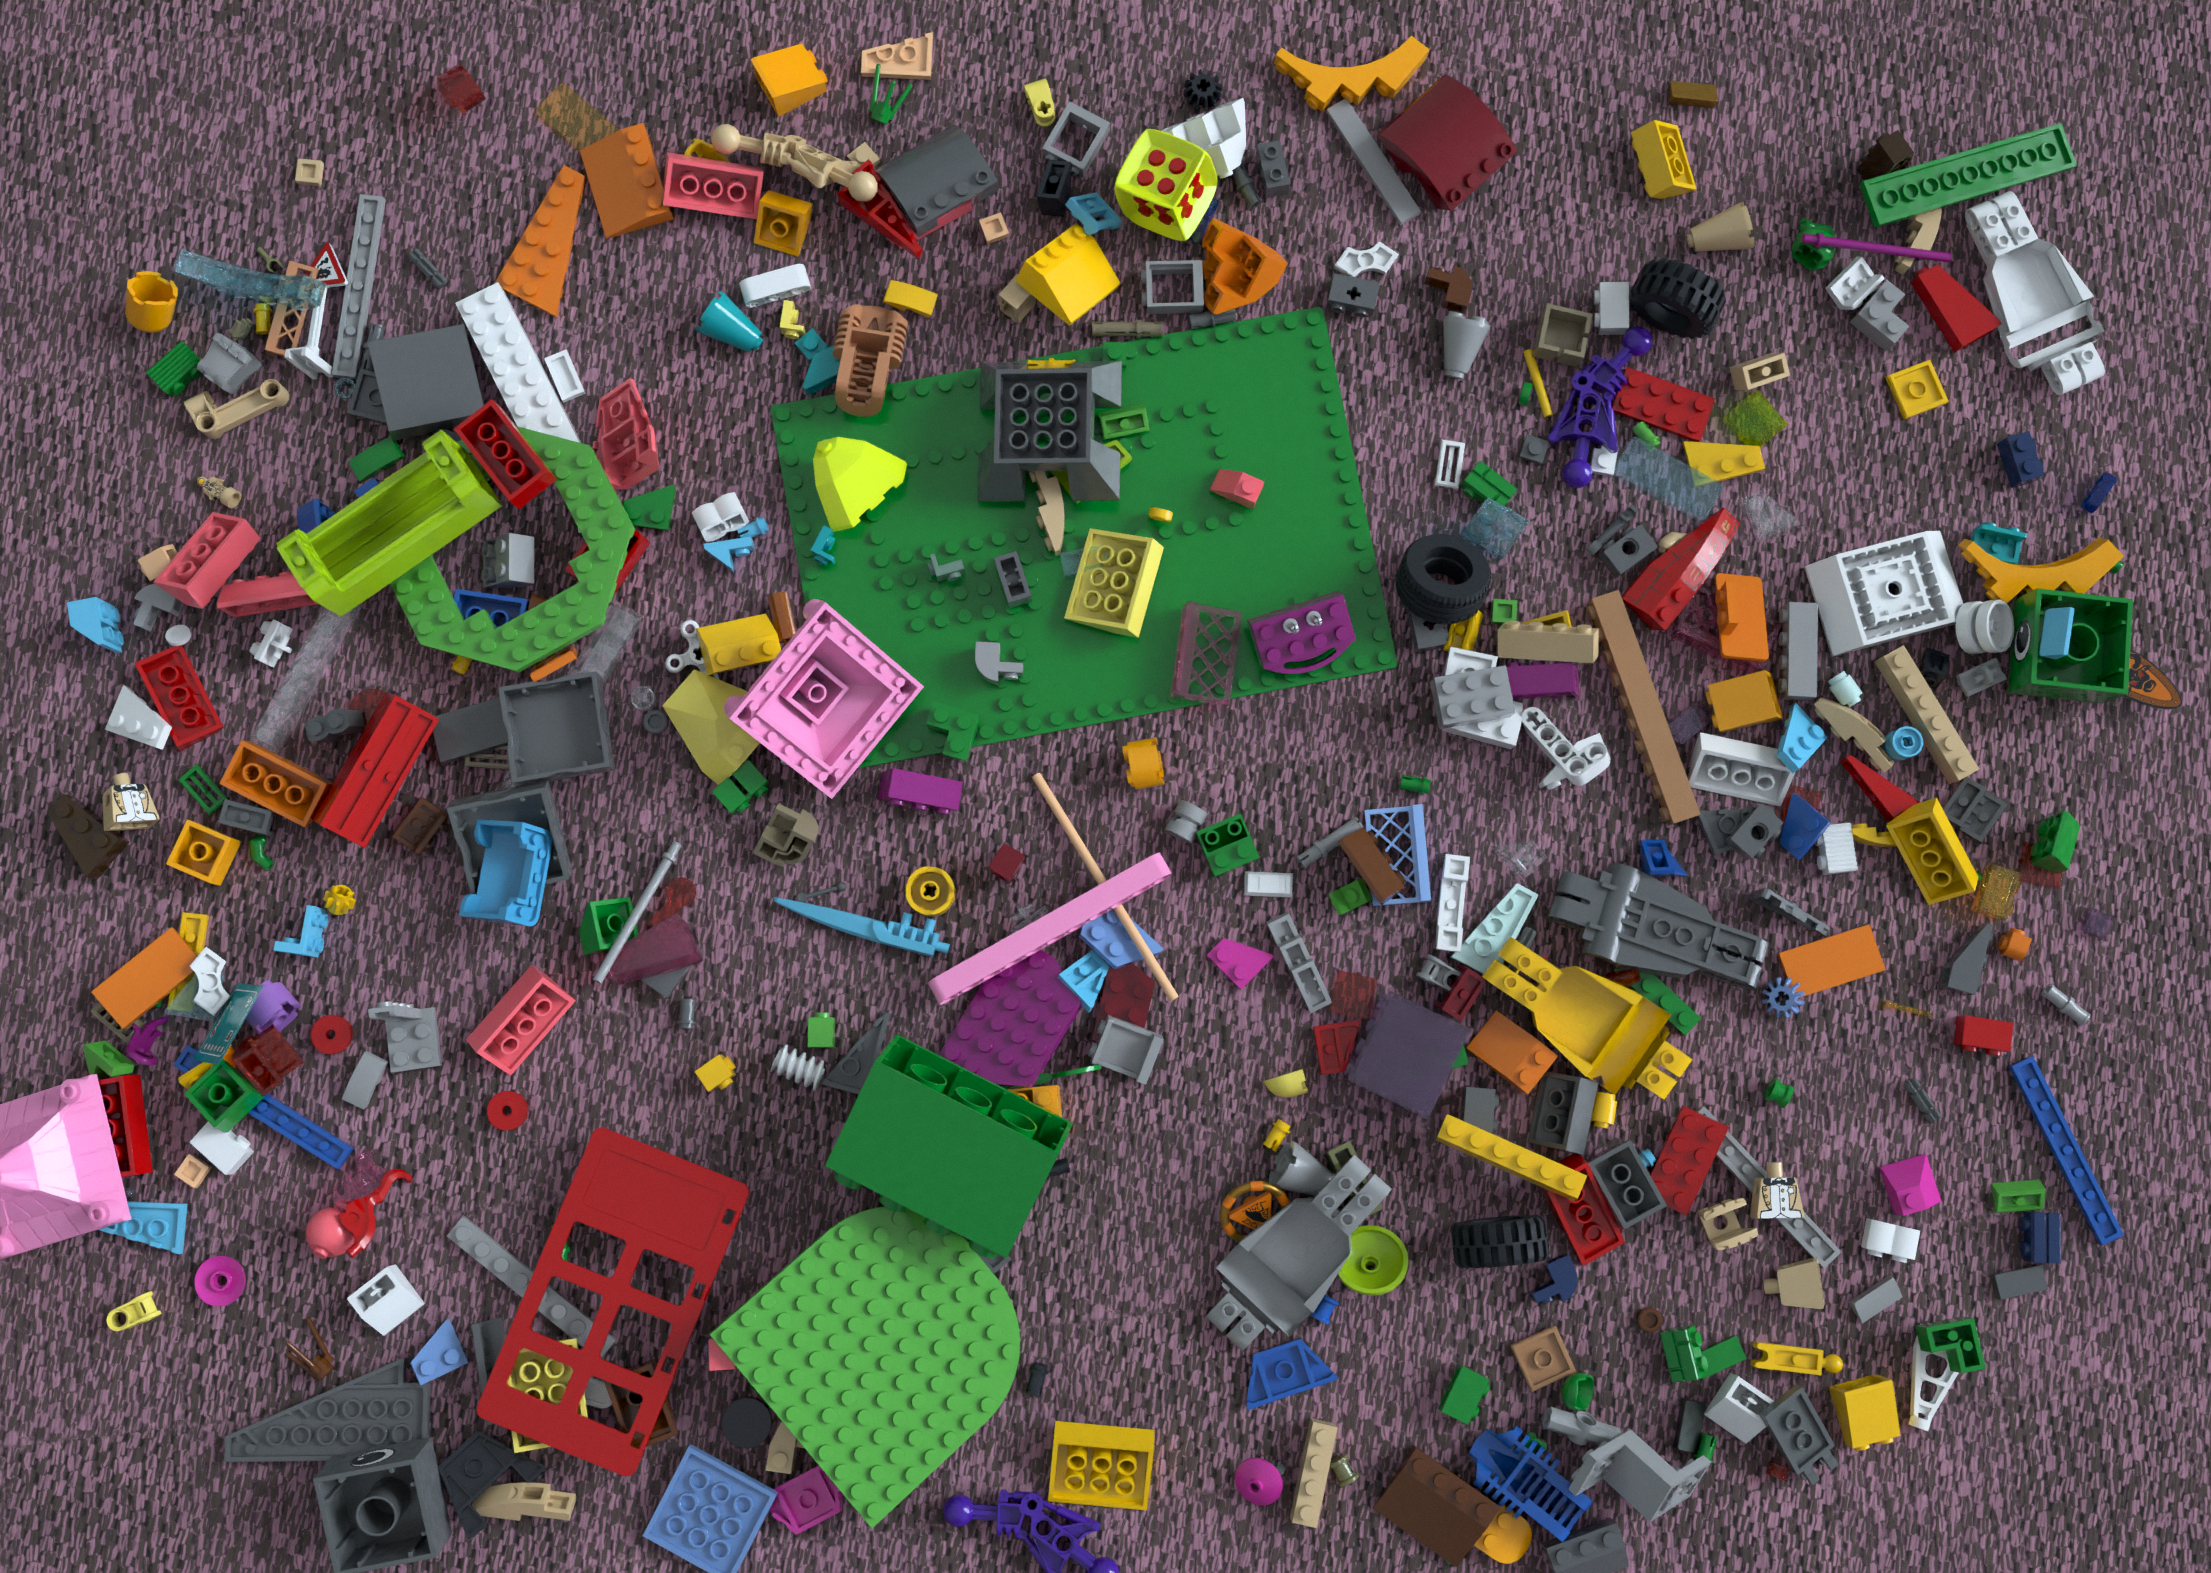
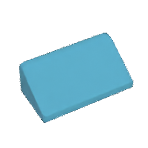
(2056, 632)

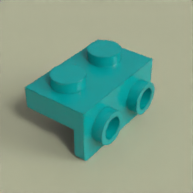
(1999, 542)

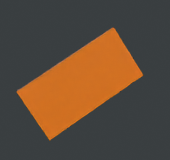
(1832, 960)
(146, 978)

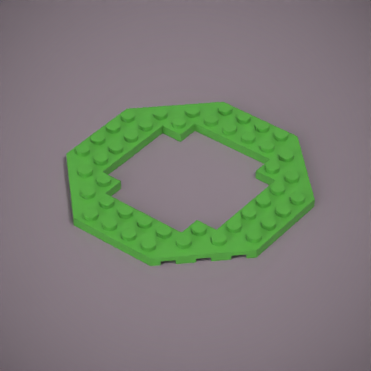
(559, 619)

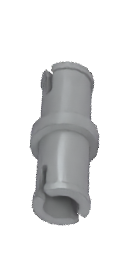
(2065, 1004)

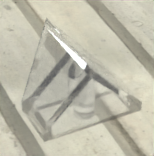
(1520, 857)

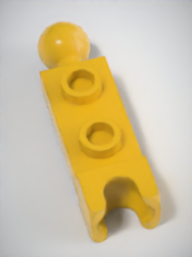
(1795, 1359)

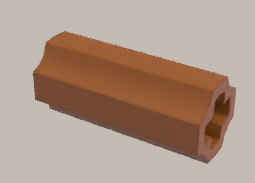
(782, 616)

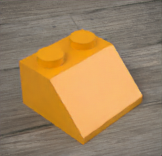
(782, 222)

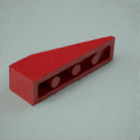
(1882, 793)

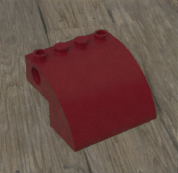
(1448, 142)

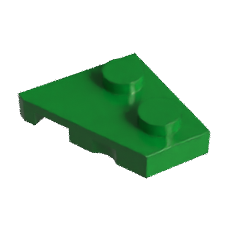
(652, 509)

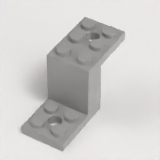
(1638, 1474)

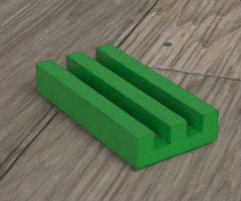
(217, 804)

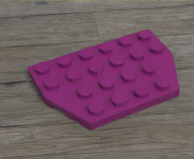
(1014, 1023)

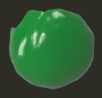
(1577, 1391)

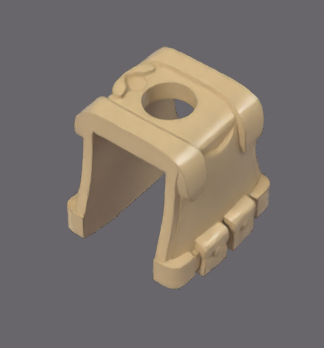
(1732, 1233)

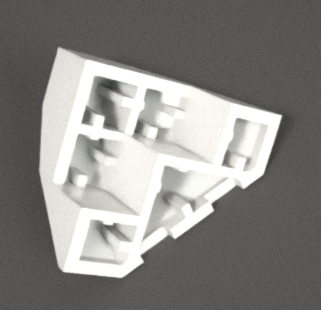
(1217, 133)

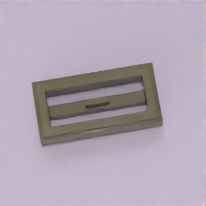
(468, 763)

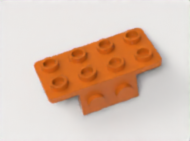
(1741, 617)

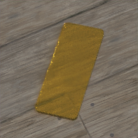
(574, 117)

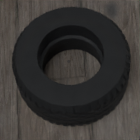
(1446, 556)

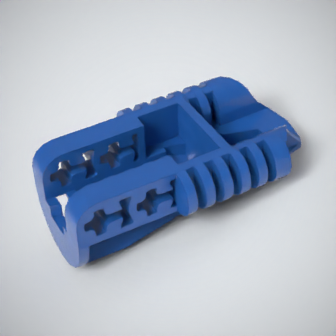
(1526, 1481)

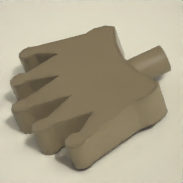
(241, 329)

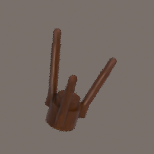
(319, 1366)

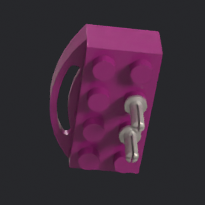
(1302, 633)

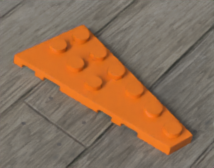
(543, 253)

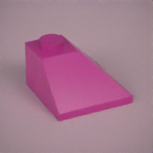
(1910, 1185)

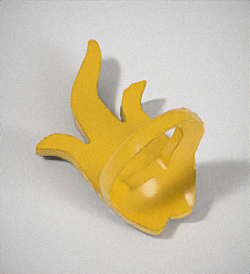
(705, 150)

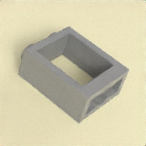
(1086, 120)
(1173, 267)

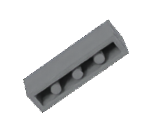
(1798, 651)

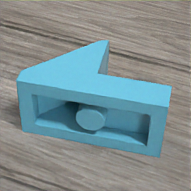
(723, 550)

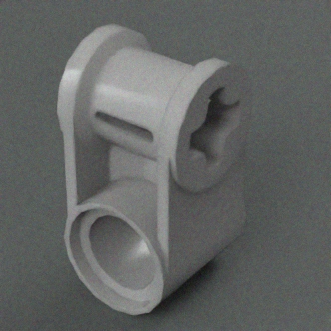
(1439, 974)

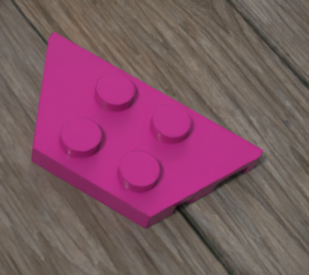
(806, 1500)

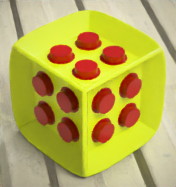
(1166, 184)

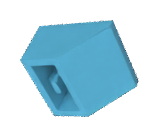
(97, 622)

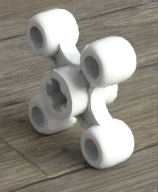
(689, 657)

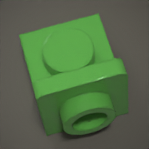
(1350, 896)

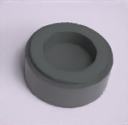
(655, 722)

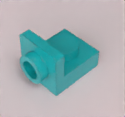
(824, 542)

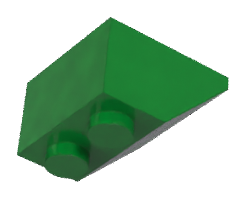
(223, 1096)

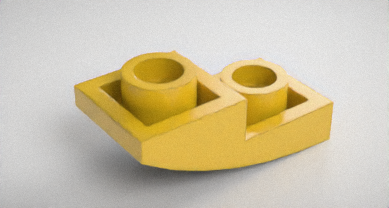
(910, 297)
(1871, 837)

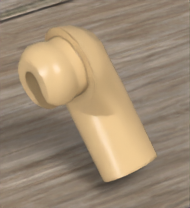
(1669, 540)

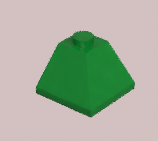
(603, 923)

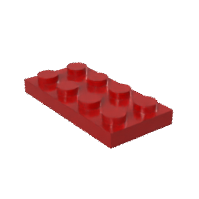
(1663, 405)
(1687, 1158)

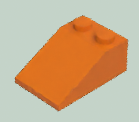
(1511, 1052)

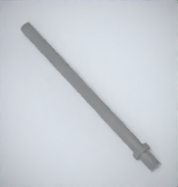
(668, 858)

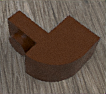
(1457, 287)

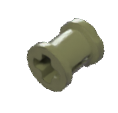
(1343, 1470)

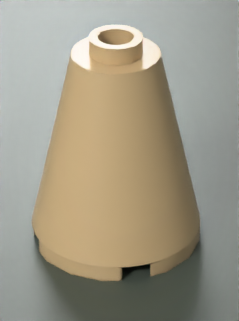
(1723, 231)

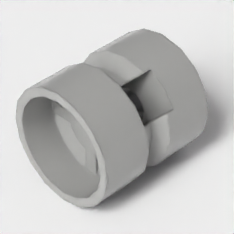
(1186, 821)

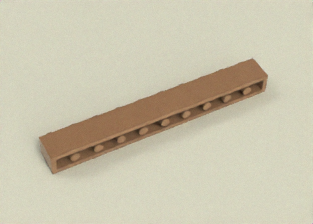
(1643, 708)

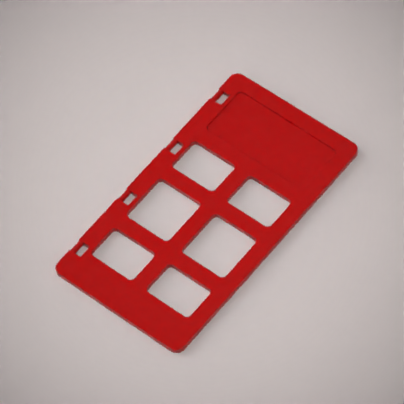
(651, 1205)

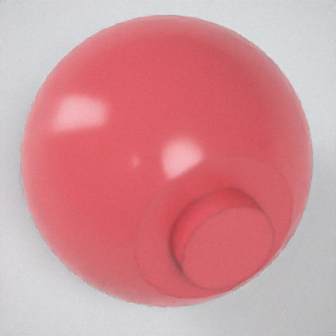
(327, 1235)

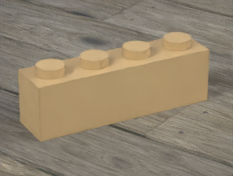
(1548, 642)
(1313, 1473)

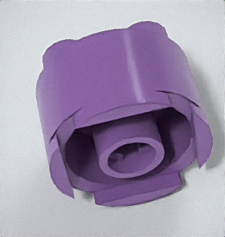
(272, 1006)

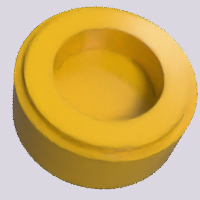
(1160, 514)

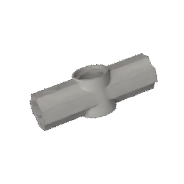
(1578, 1427)

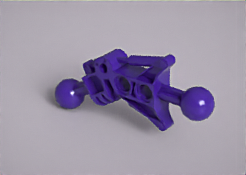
(1605, 378)
(1009, 1515)

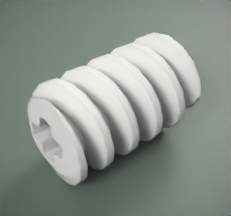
(799, 1067)

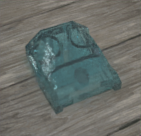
(1495, 528)

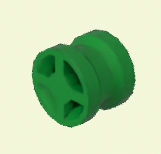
(1778, 1093)

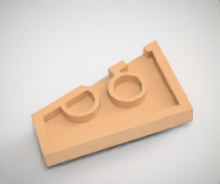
(902, 60)

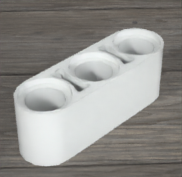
(775, 284)

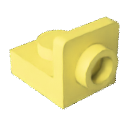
(788, 319)

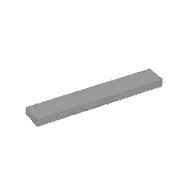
(1373, 161)

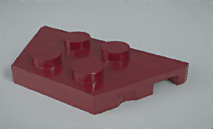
(1125, 996)

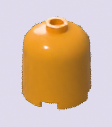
(150, 301)

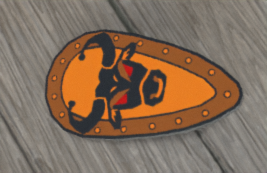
(2150, 685)

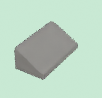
(1875, 1299)

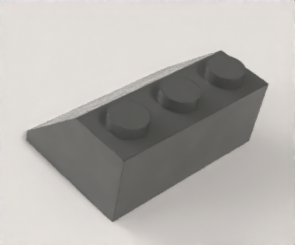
(1563, 1112)
(1626, 1184)
(1588, 1550)

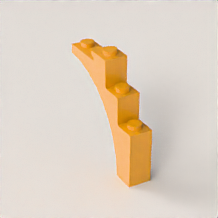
(1355, 82)
(2071, 574)

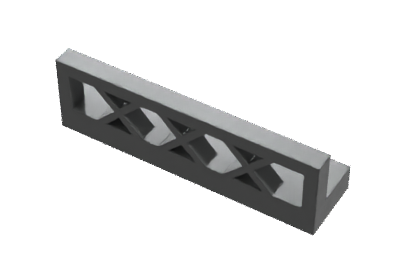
(488, 1347)

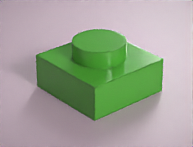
(1503, 611)

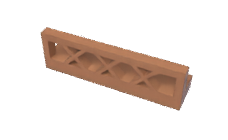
(281, 314)

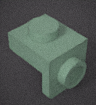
(949, 571)

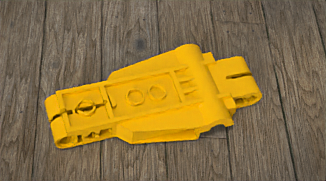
(1592, 1021)

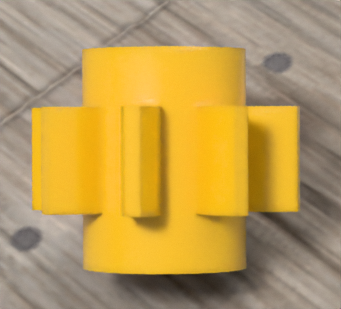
(339, 899)

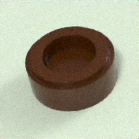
(1649, 1319)

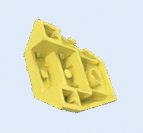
(708, 733)

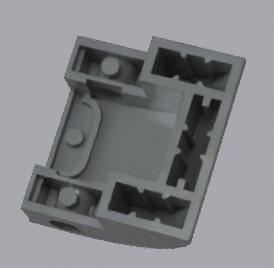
(937, 178)

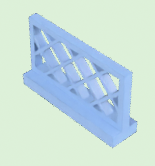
(1418, 848)

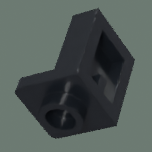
(1934, 667)

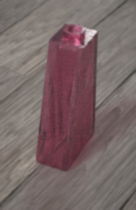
(655, 951)

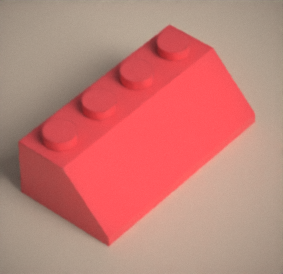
(712, 185)
(208, 559)
(262, 595)
(520, 1020)

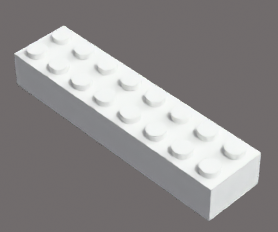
(514, 363)

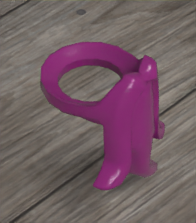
(142, 1041)

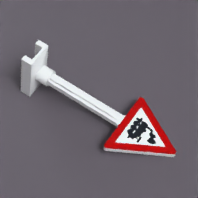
(307, 357)

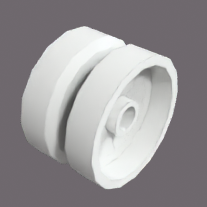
(1985, 626)

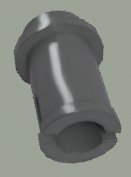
(686, 1015)

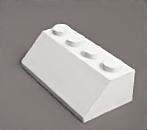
(1739, 769)

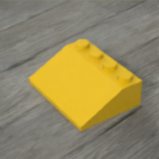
(1069, 274)
(1101, 1465)

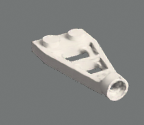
(1918, 1376)

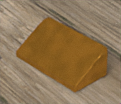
(1692, 94)

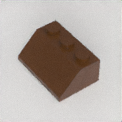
(1373, 864)

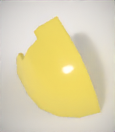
(1288, 1085)

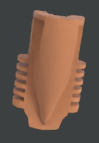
(867, 346)

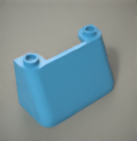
(510, 874)

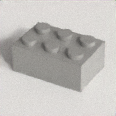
(1472, 697)

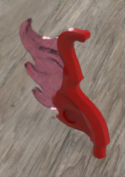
(361, 1196)

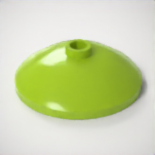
(1384, 1252)

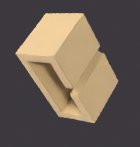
(1016, 301)

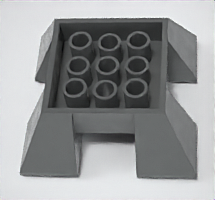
(1074, 392)

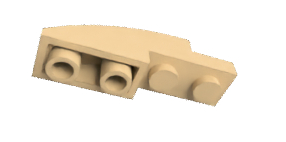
(1922, 236)
(1052, 513)
(1849, 723)
(519, 1499)

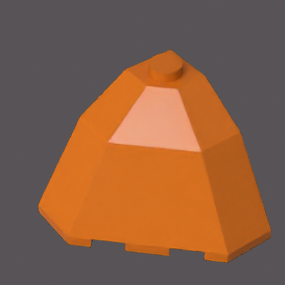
(1237, 267)

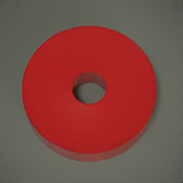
(320, 1033)
(496, 1113)

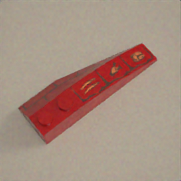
(1677, 574)

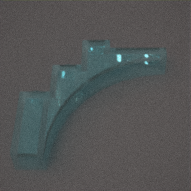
(294, 291)

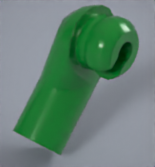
(256, 852)

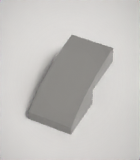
(364, 1080)

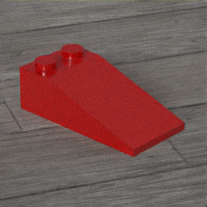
(1587, 1220)

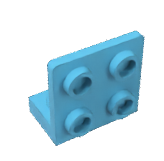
(311, 941)

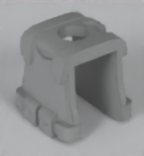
(228, 364)

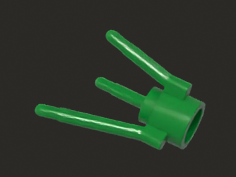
(881, 111)

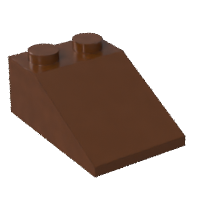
(628, 1403)

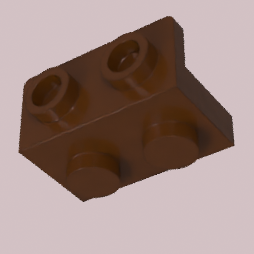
(420, 825)

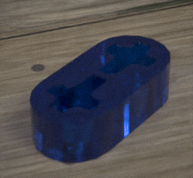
(2099, 492)

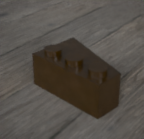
(1886, 156)
(86, 836)

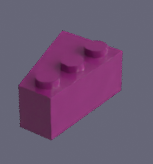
(1543, 680)
(920, 791)

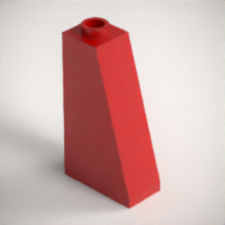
(1953, 308)

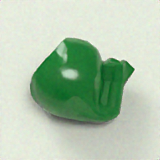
(1808, 255)

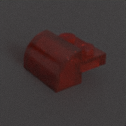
(266, 1059)

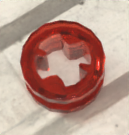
(1778, 1471)

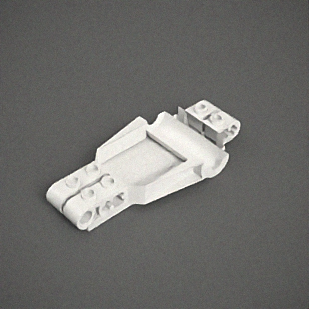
(2034, 293)

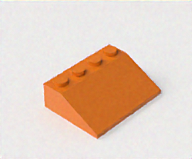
(626, 181)

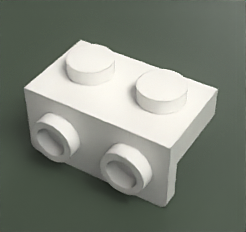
(1853, 285)

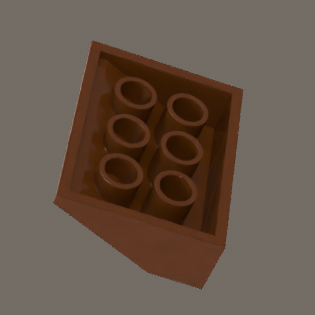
(1436, 1506)

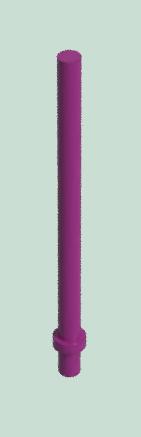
(1820, 240)

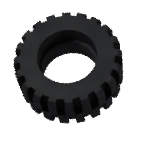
(1677, 298)
(1500, 1241)

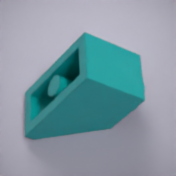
(822, 371)

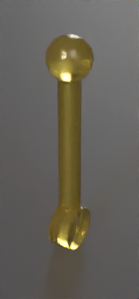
(1887, 1004)

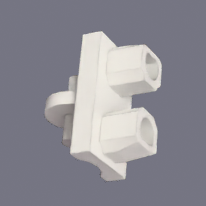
(273, 643)

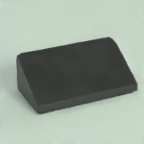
(1689, 1425)

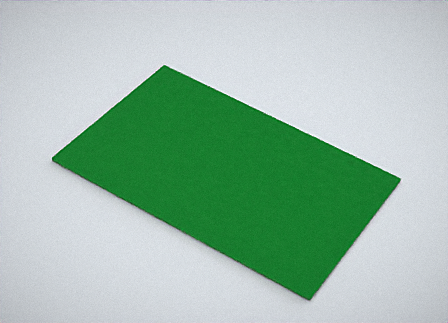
(1215, 398)

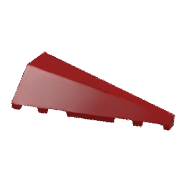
(881, 213)

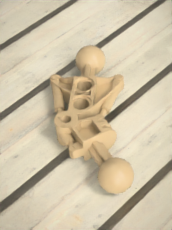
(805, 160)

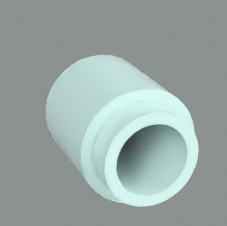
(1845, 689)

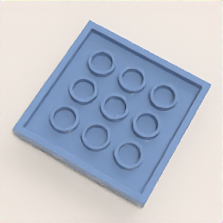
(710, 1513)

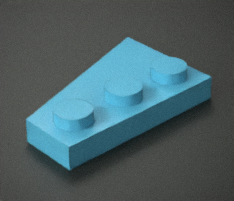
(1800, 738)

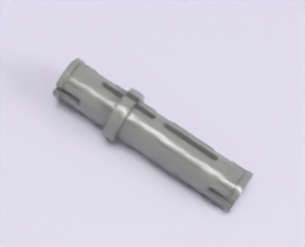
(1322, 847)

